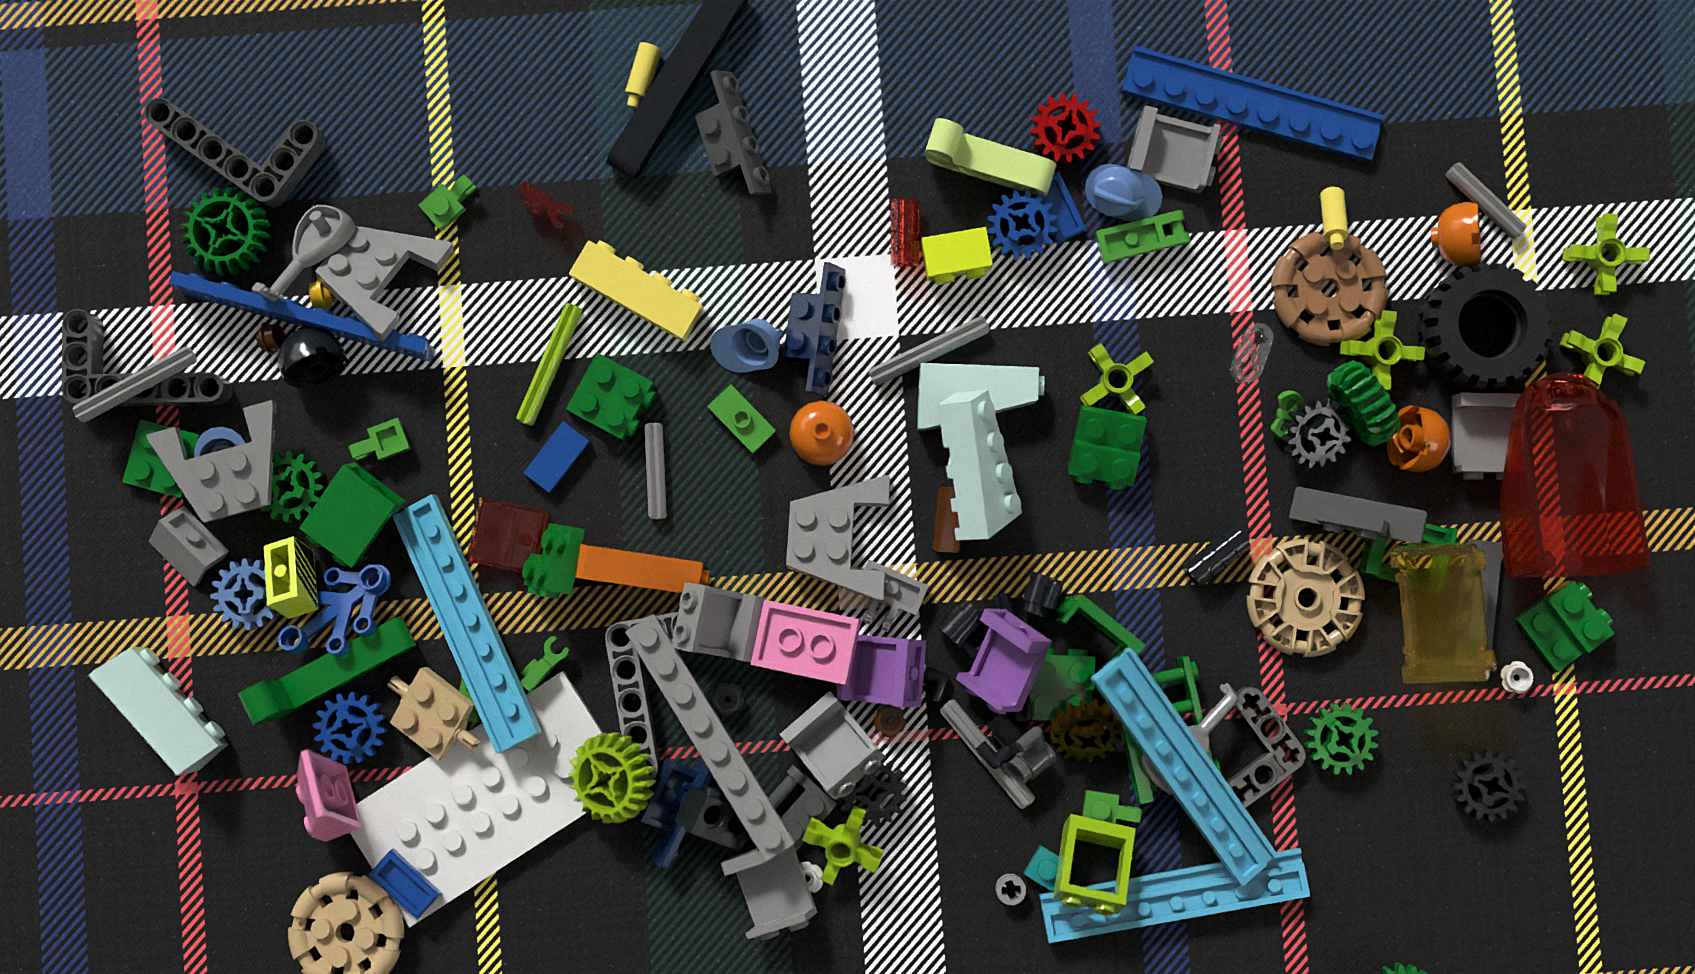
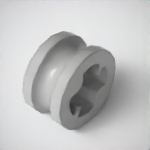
(1017, 881)

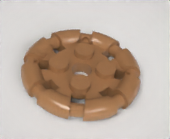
(1325, 309)

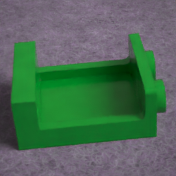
(351, 514)

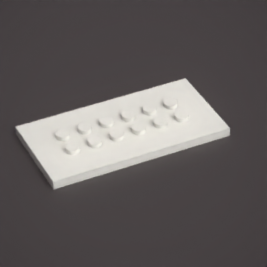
(480, 807)

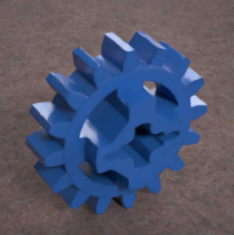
(1014, 237)
(353, 740)

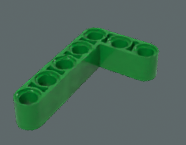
(280, 697)

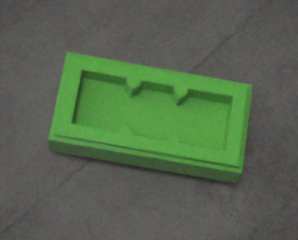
(741, 419)

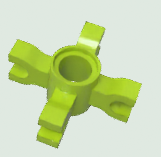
(1605, 270)
(1609, 341)
(1394, 349)
(1106, 366)
(840, 856)

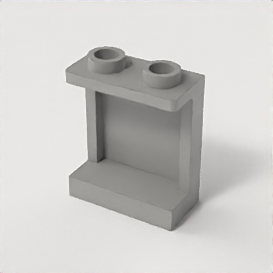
(1174, 151)
(717, 622)
(833, 746)

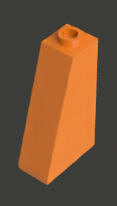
(639, 569)

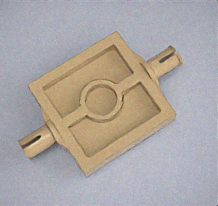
(433, 713)

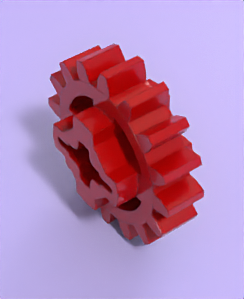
(1077, 131)

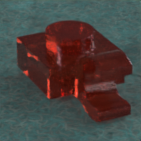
(537, 200)

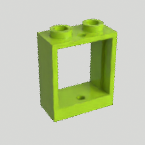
(1099, 833)

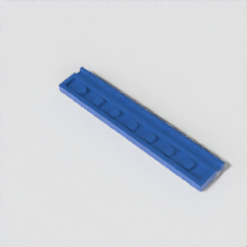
(1252, 104)
(294, 313)

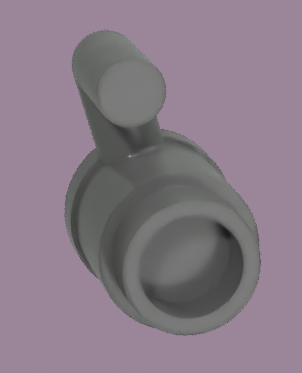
(1032, 757)

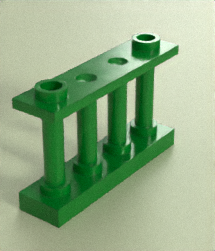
(1188, 673)

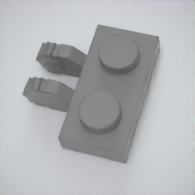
(899, 591)

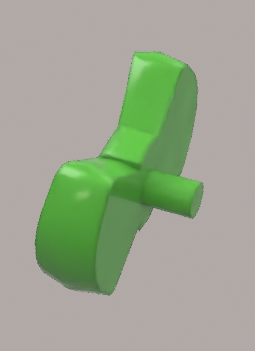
(1287, 402)

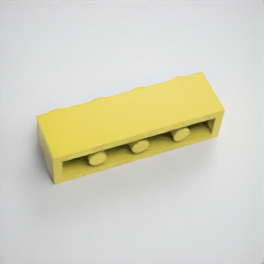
(636, 290)

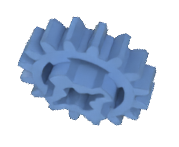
(249, 606)

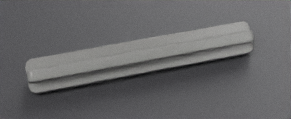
(929, 350)
(134, 384)
(973, 737)

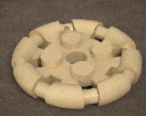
(1286, 602)
(329, 919)

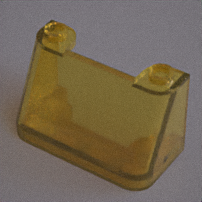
(1443, 612)

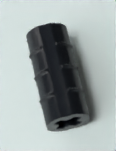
(1216, 556)

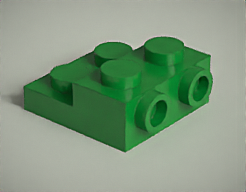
(612, 397)
(1106, 447)
(145, 466)
(556, 567)
(1565, 624)
(1062, 681)

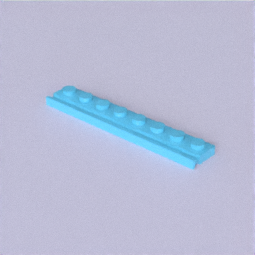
(467, 624)
(1184, 766)
(1179, 896)

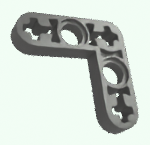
(1272, 757)

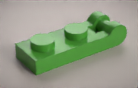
(1141, 237)

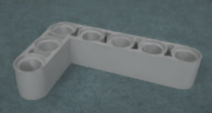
(636, 685)

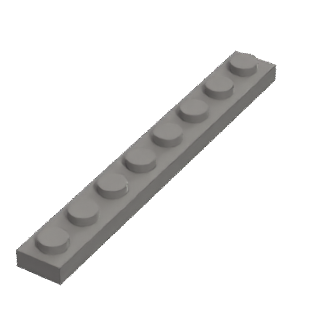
(710, 737)

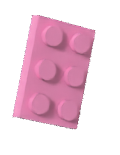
(806, 642)

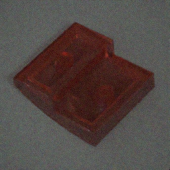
(505, 534)

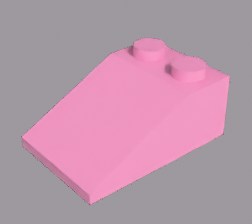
(326, 797)

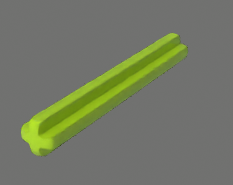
(549, 364)

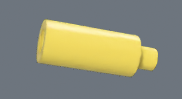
(642, 73)
(1334, 217)

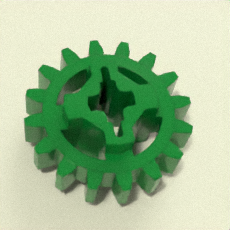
(295, 475)
(1328, 745)

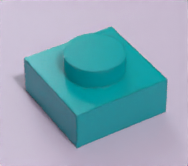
(1043, 867)

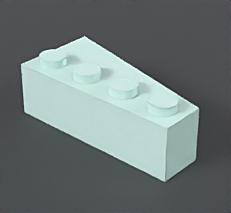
(978, 466)

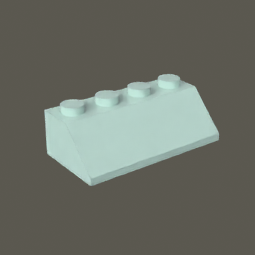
(160, 710)

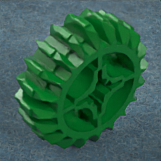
(219, 242)
(1366, 401)

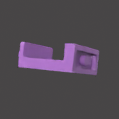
(1005, 662)
(886, 672)

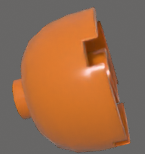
(1459, 235)
(821, 433)
(1420, 440)

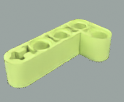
(988, 160)

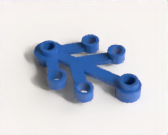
(341, 609)

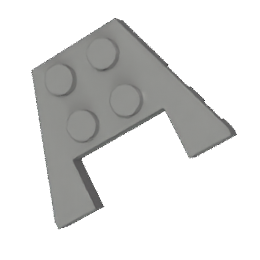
(368, 264)
(227, 479)
(823, 536)

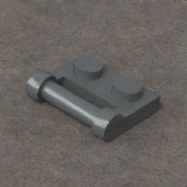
(811, 803)

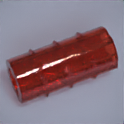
(905, 232)

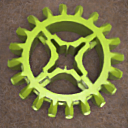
(626, 791)

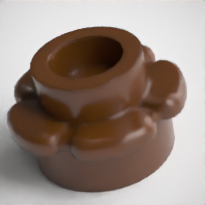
(270, 337)
(896, 726)

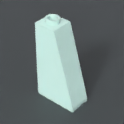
(1007, 386)

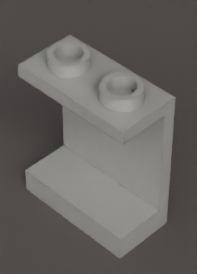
(1481, 433)
(773, 891)

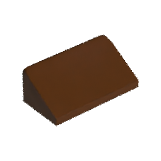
(945, 522)

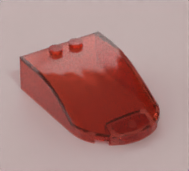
(1570, 485)

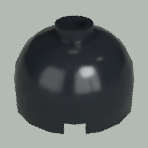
(311, 356)

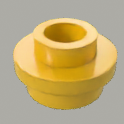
(320, 295)

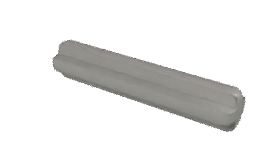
(1487, 201)
(655, 471)

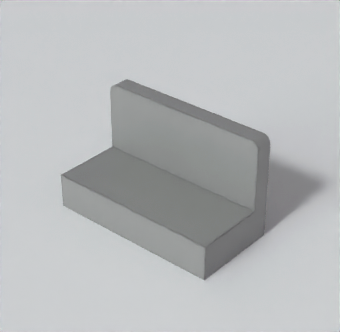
(187, 544)

